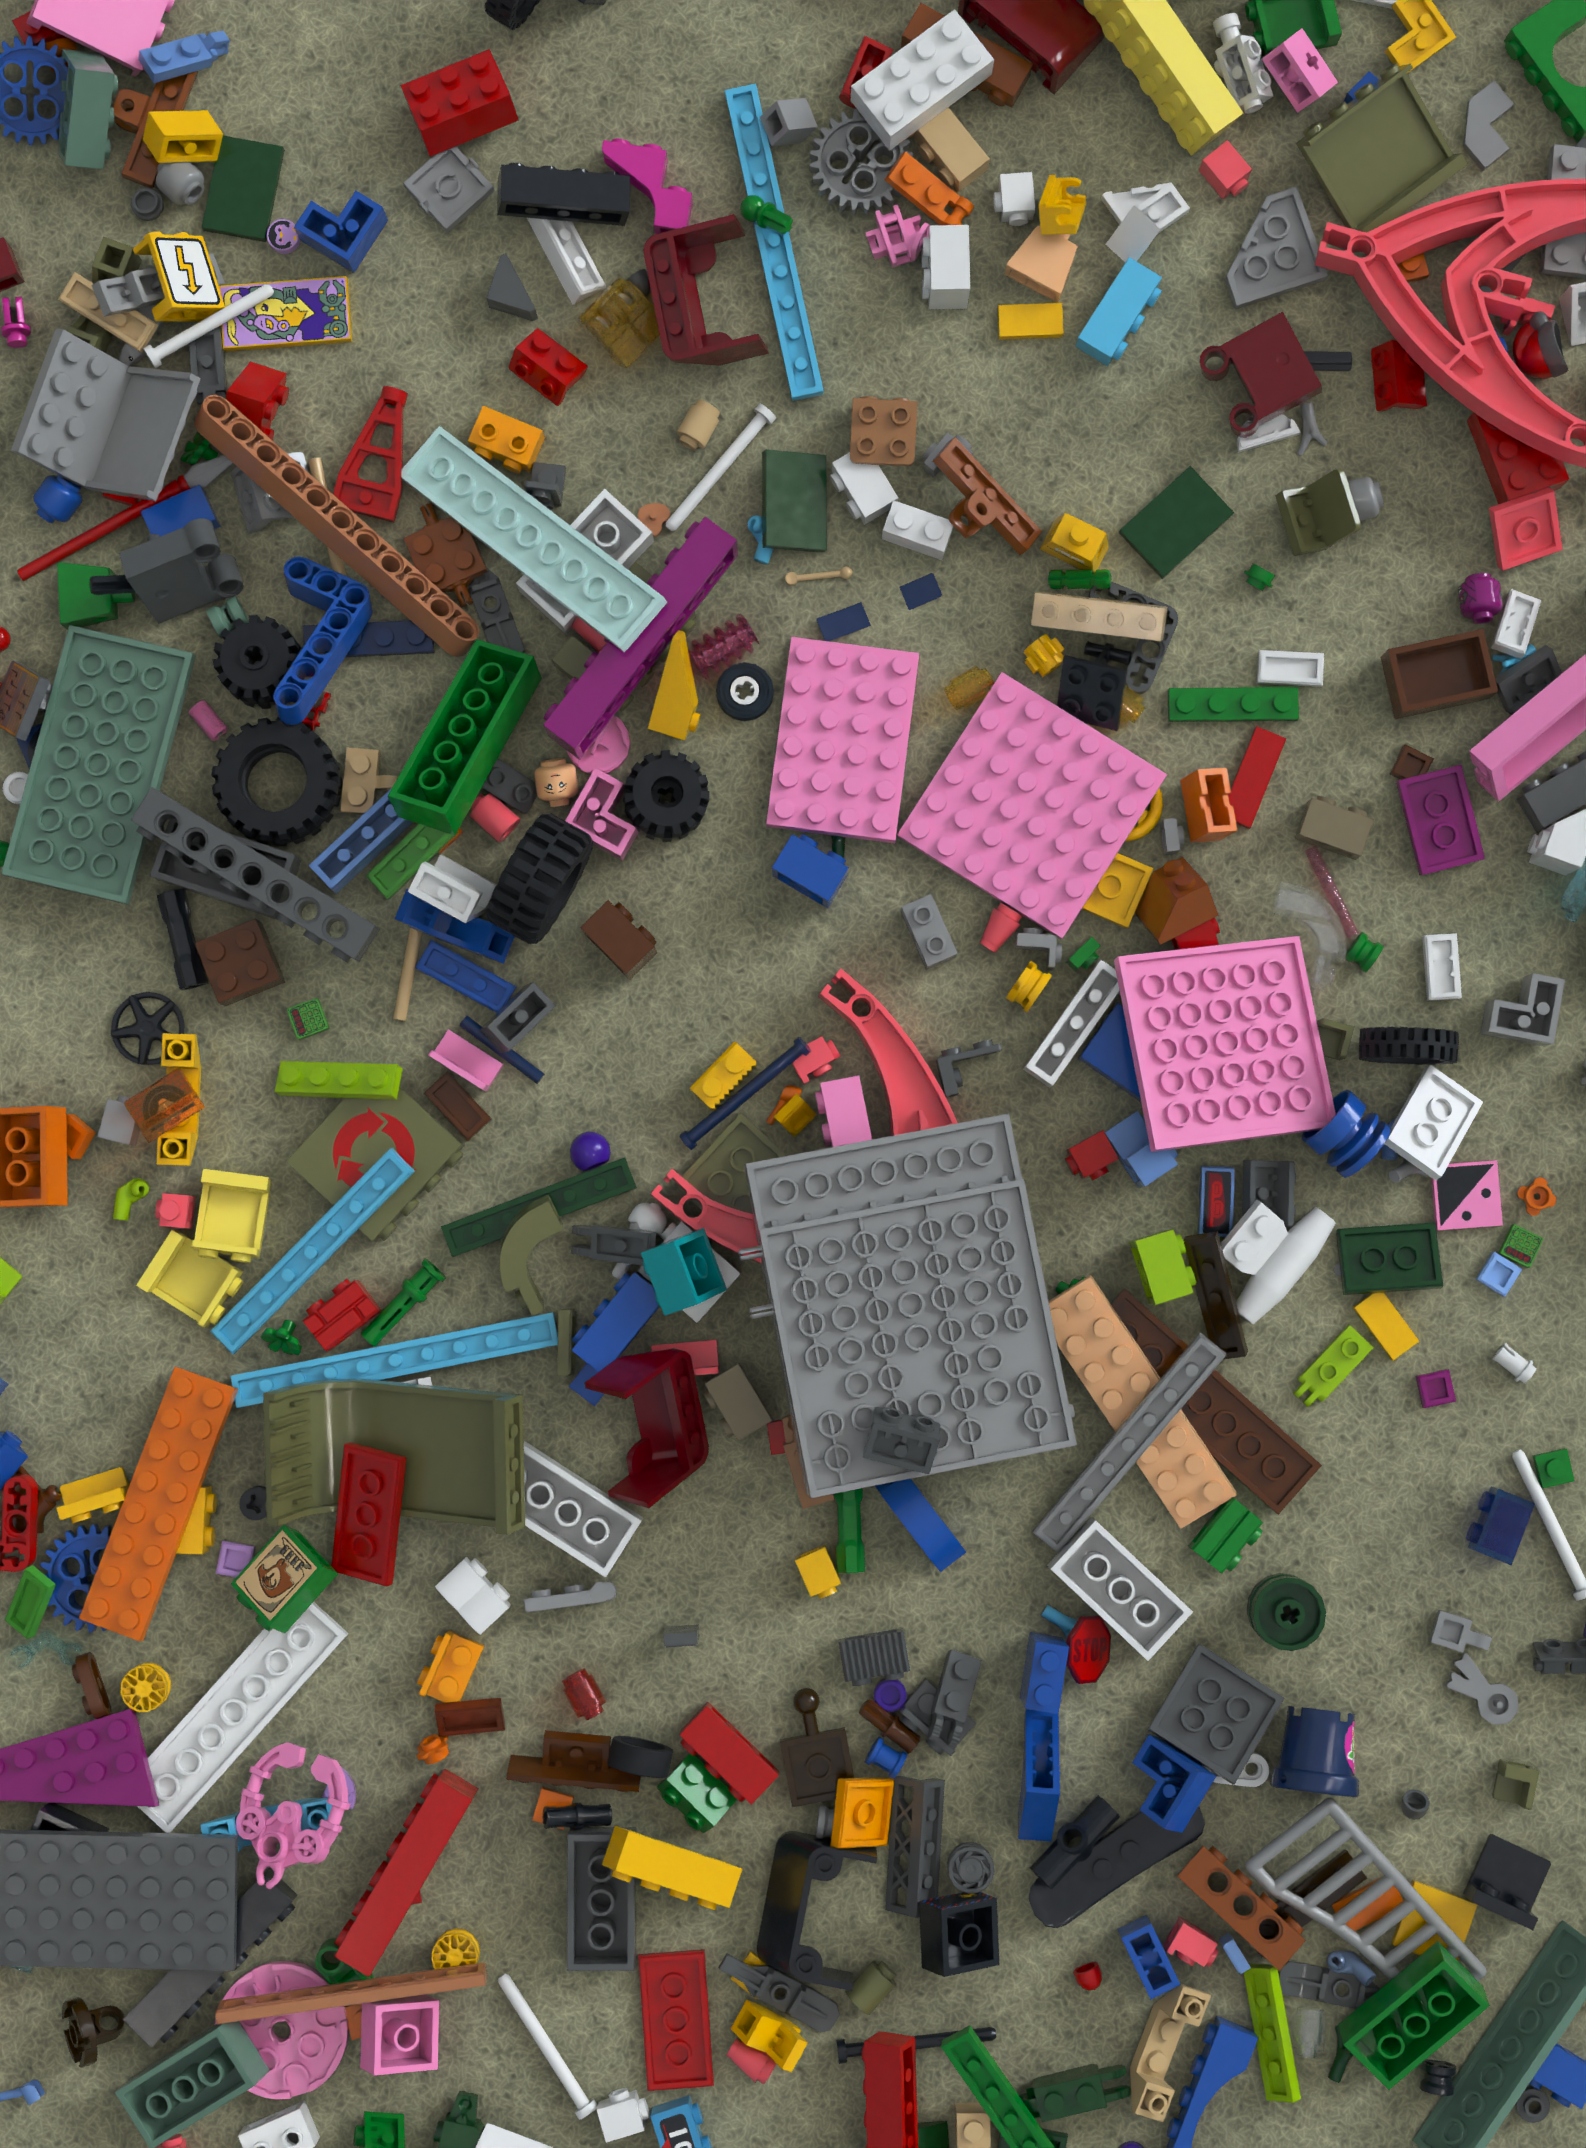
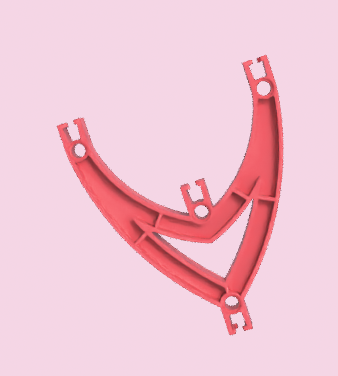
(1471, 357)
(911, 1097)

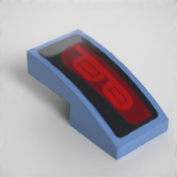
(1216, 1200)

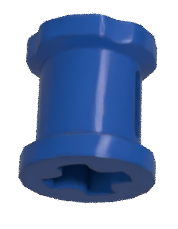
(886, 1757)

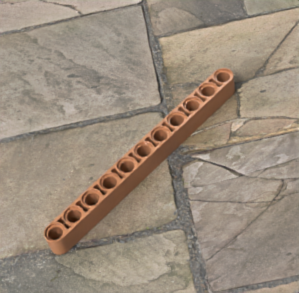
(336, 525)

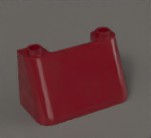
(1046, 32)

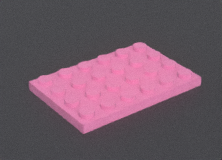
(842, 740)

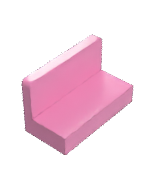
(466, 1060)

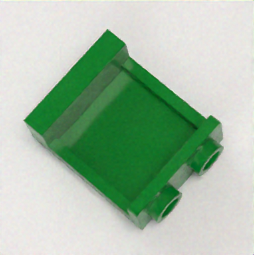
(1280, 19)

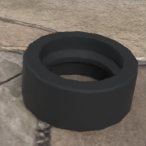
(640, 1757)

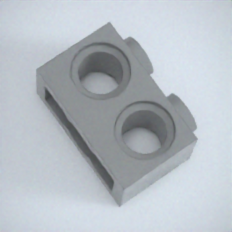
(928, 931)

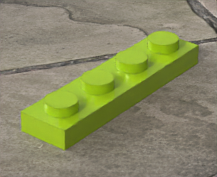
(338, 1080)
(1272, 2032)

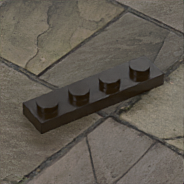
(1215, 1293)
(1268, 1928)

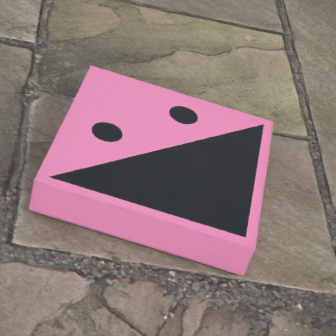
(1467, 1196)

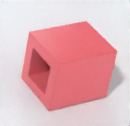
(1226, 170)

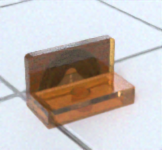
(164, 1105)

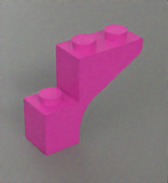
(647, 173)

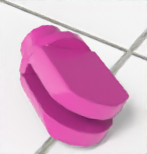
(15, 332)

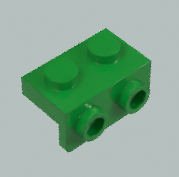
(696, 1794)

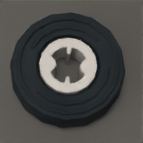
(751, 706)

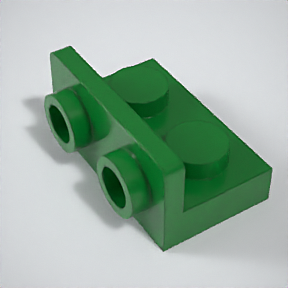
(380, 2131)

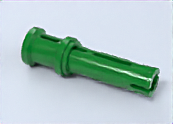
(413, 1291)

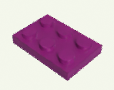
(1440, 820)

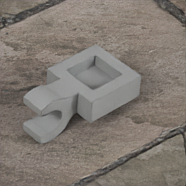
(1454, 1632)

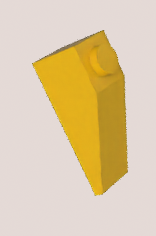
(677, 696)

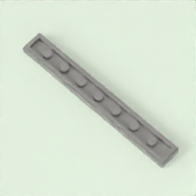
(1129, 1442)

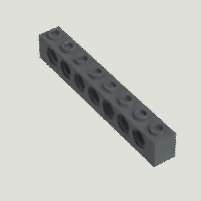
(158, 808)

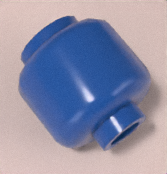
(57, 499)

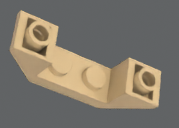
(1157, 2045)

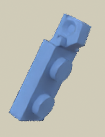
(183, 55)

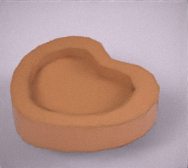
(654, 516)

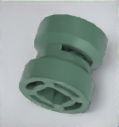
(220, 618)

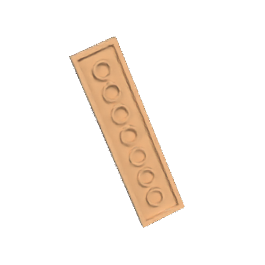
(1118, 1380)

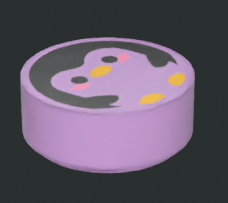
(283, 236)

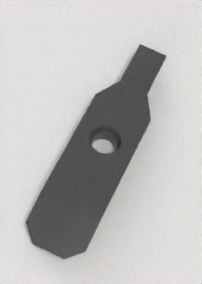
(498, 621)
(1321, 1983)
(798, 2001)

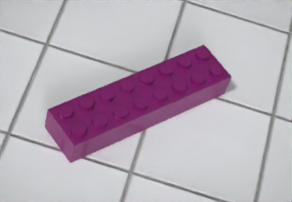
(615, 674)

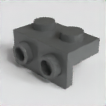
(1527, 679)
(1272, 1185)

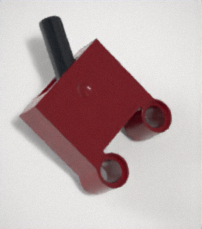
(1271, 370)

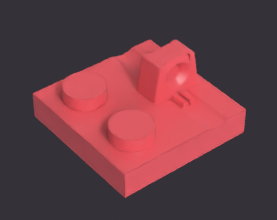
(1525, 528)

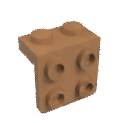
(883, 431)

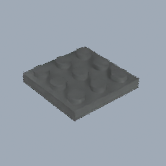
(1216, 1714)

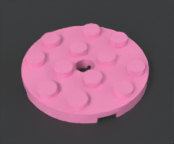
(316, 2036)

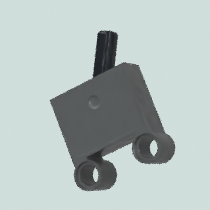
(171, 572)

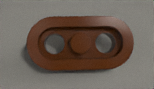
(88, 1674)

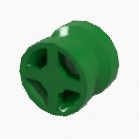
(1364, 952)

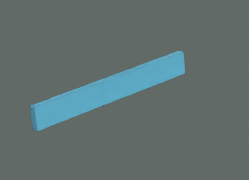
(312, 1250)

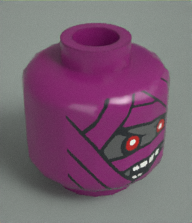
(1480, 598)

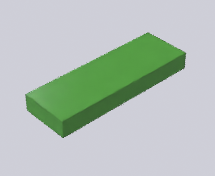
(406, 857)

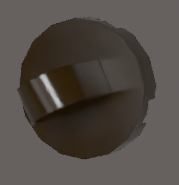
(86, 2031)

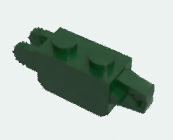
(1073, 2091)
(461, 2125)

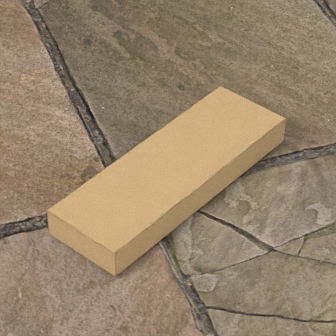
(128, 326)

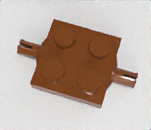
(446, 554)

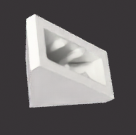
(1574, 313)

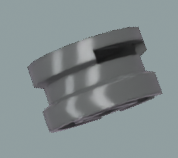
(970, 1867)

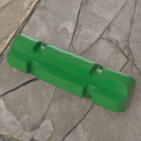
(1080, 579)

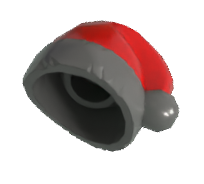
(1539, 348)

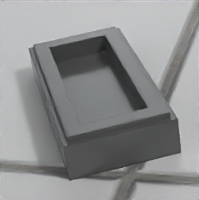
(681, 1635)

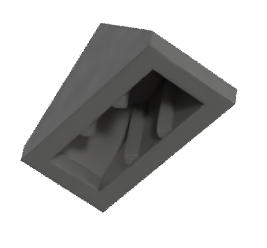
(508, 292)

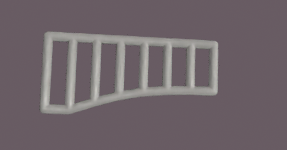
(1336, 1923)

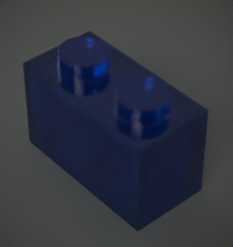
(1499, 1525)

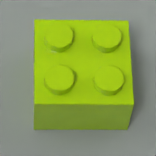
(1162, 1266)

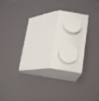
(1561, 845)

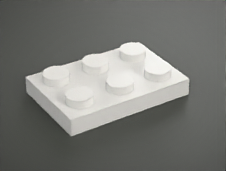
(1433, 1122)

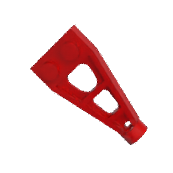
(368, 497)

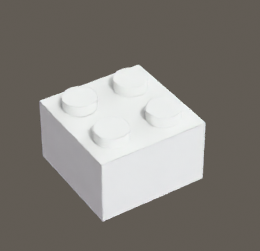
(948, 264)

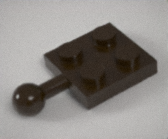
(814, 1759)

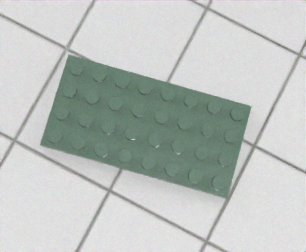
(95, 763)

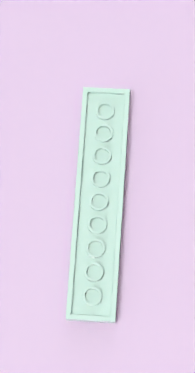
(533, 539)

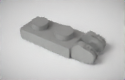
(573, 1596)

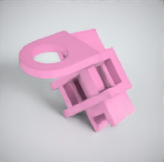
(889, 238)

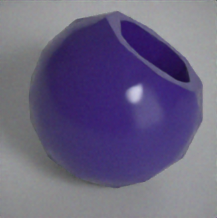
(589, 1151)

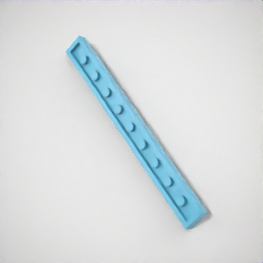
(773, 246)
(404, 1357)

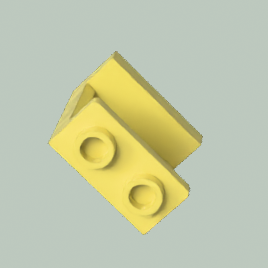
(231, 1215)
(190, 1281)

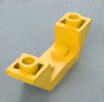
(179, 1143)

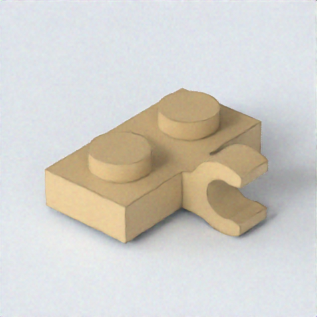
(363, 780)

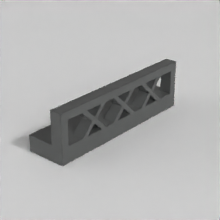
(921, 1847)

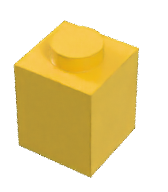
(818, 1572)

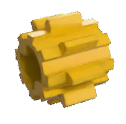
(1044, 655)

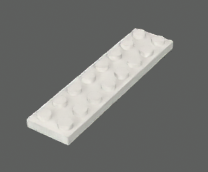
(236, 1712)

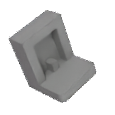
(934, 449)
(1035, 940)

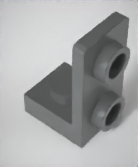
(547, 484)
(511, 787)
(950, 1076)

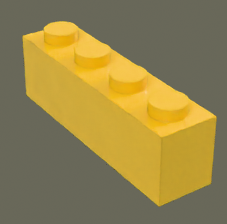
(671, 1867)

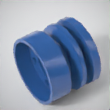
(1348, 1136)

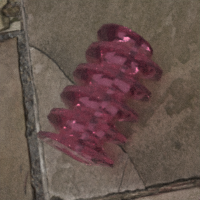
(723, 646)

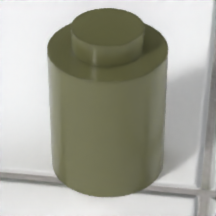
(872, 1986)

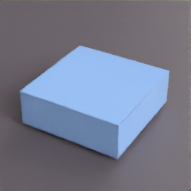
(1498, 1274)
(1234, 1953)

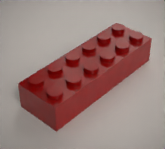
(400, 1880)

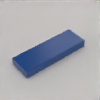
(465, 976)

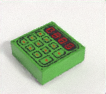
(308, 1018)
(1520, 1246)

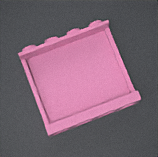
(106, 26)

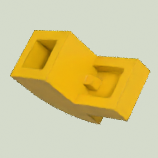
(770, 2033)

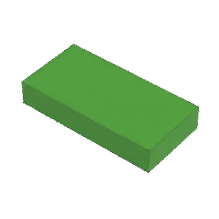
(30, 1602)

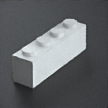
(1074, 1025)

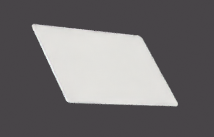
(1133, 235)

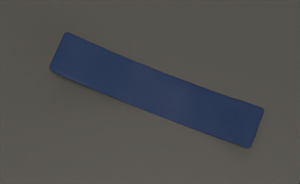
(855, 618)

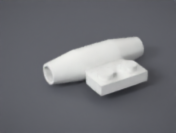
(1272, 1255)

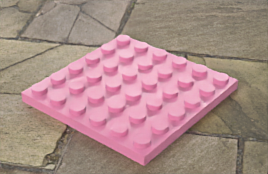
(1031, 805)
(1224, 1043)

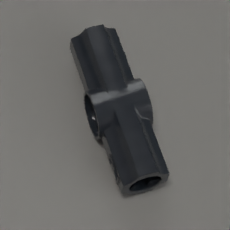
(1059, 1858)

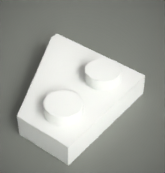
(1160, 204)

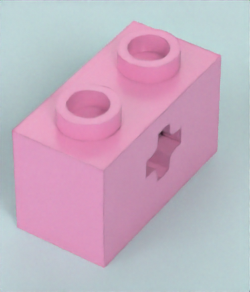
(1299, 70)

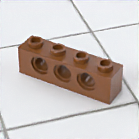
(1276, 1949)

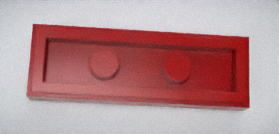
(1254, 775)

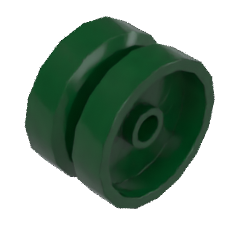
(1302, 1623)

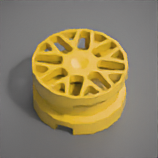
(1028, 986)
(145, 1687)
(454, 1949)

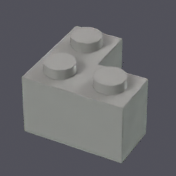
(1532, 1019)

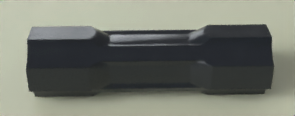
(177, 915)

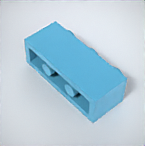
(1119, 312)

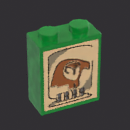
(283, 1580)

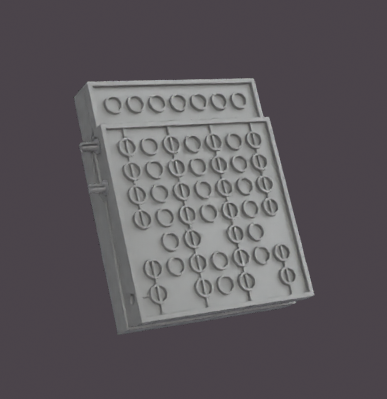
(910, 1287)

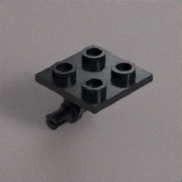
(1094, 689)

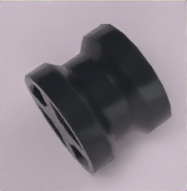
(259, 1502)
(1438, 2077)

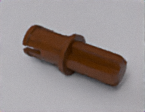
(889, 1725)

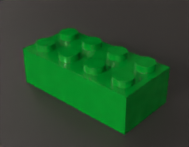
(1413, 2015)

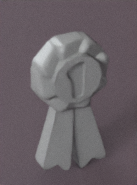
(1494, 1701)

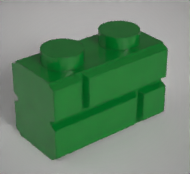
(1226, 1535)

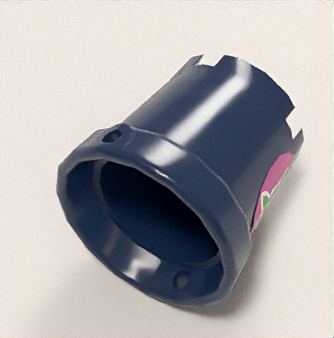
(1317, 1754)

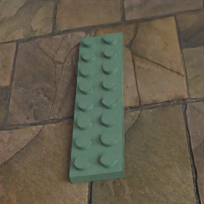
(1512, 2047)

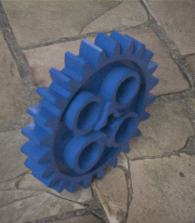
(39, 56)
(69, 1583)

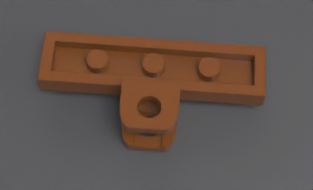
(166, 96)
(984, 499)

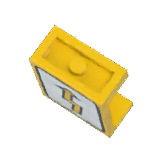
(184, 275)

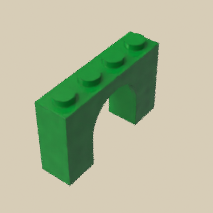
(1533, 45)

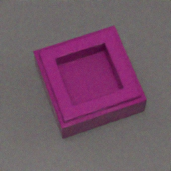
(1435, 1388)

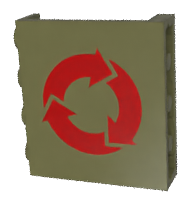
(359, 1135)

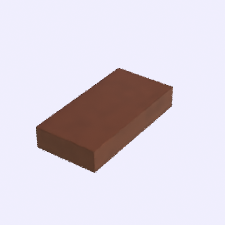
(470, 1717)

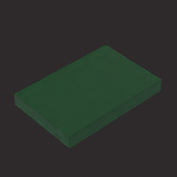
(243, 189)
(794, 501)
(1176, 522)
(1389, 1258)

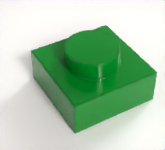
(1085, 955)
(1553, 1468)

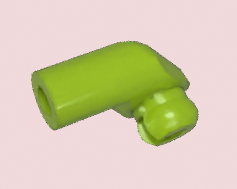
(127, 1195)

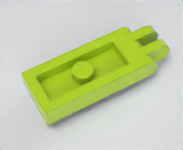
(1333, 1365)

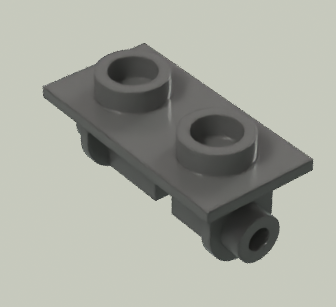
(1555, 1654)

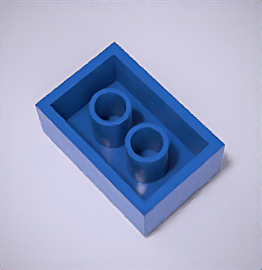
(616, 1322)

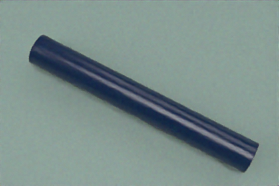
(511, 1056)

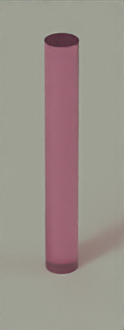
(1331, 891)

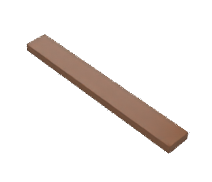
(351, 1993)

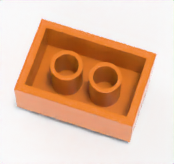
(33, 1157)

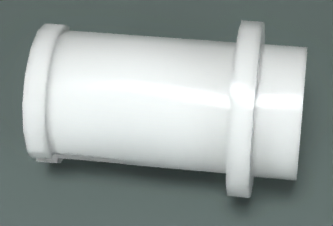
(1514, 1363)

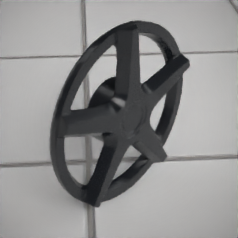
(147, 1027)

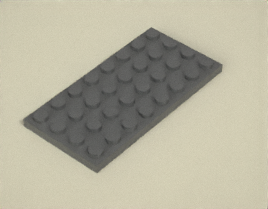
(118, 1900)

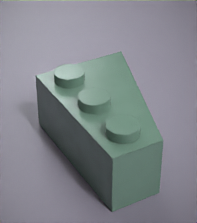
(86, 109)

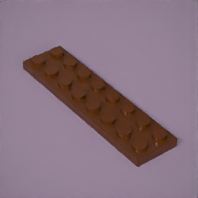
(1224, 1418)

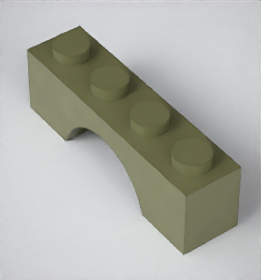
(111, 261)

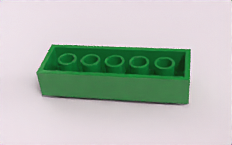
(465, 737)

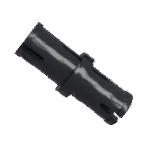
(577, 1816)

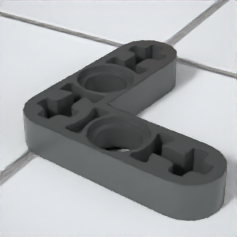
(1133, 668)

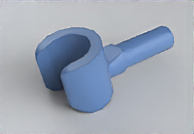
(30, 2091)

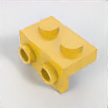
(93, 1492)

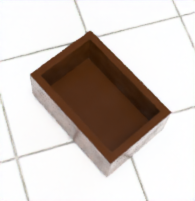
(1439, 674)

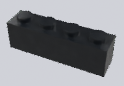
(563, 194)

